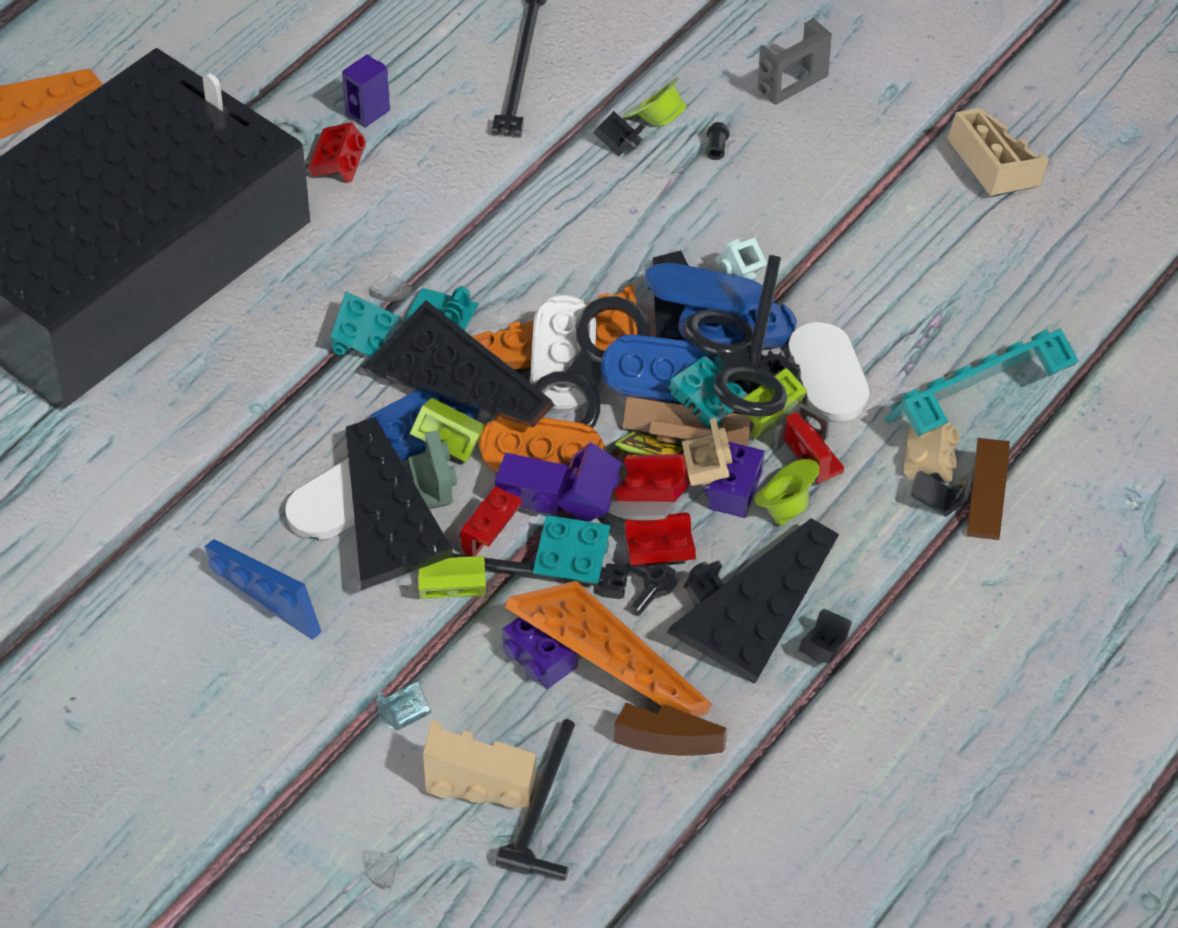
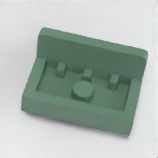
(432, 473)

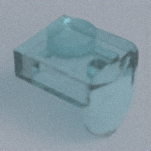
(403, 706)

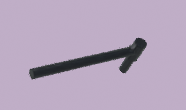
(762, 318)
(518, 855)

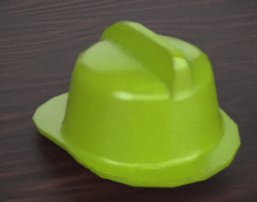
(661, 107)
(788, 490)

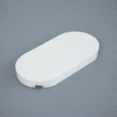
(556, 347)
(829, 371)
(322, 505)

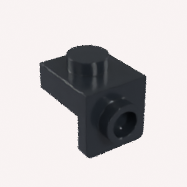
(618, 134)
(703, 581)
(827, 637)

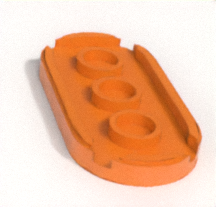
(548, 441)

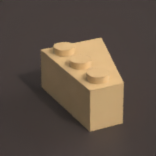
(993, 154)
(477, 771)

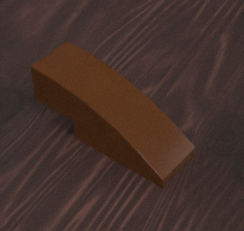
(988, 488)
(668, 732)

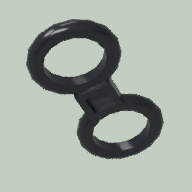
(735, 363)
(586, 368)

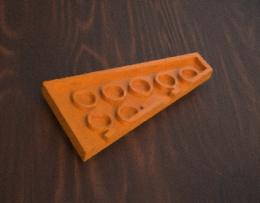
(41, 98)
(515, 343)
(591, 630)

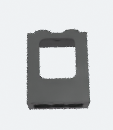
(815, 57)

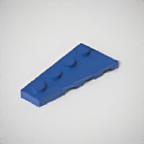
(268, 586)

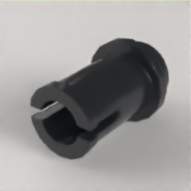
(717, 137)

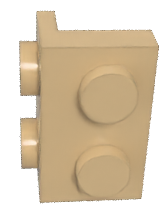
(932, 452)
(708, 456)

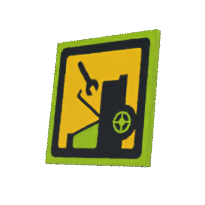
(646, 444)

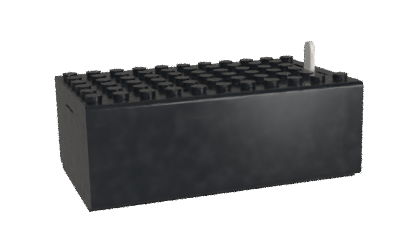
(134, 220)

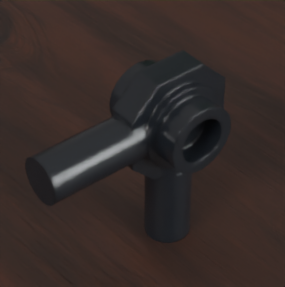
(658, 582)

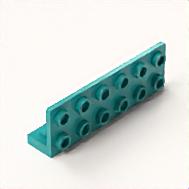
(923, 407)

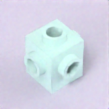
(741, 258)

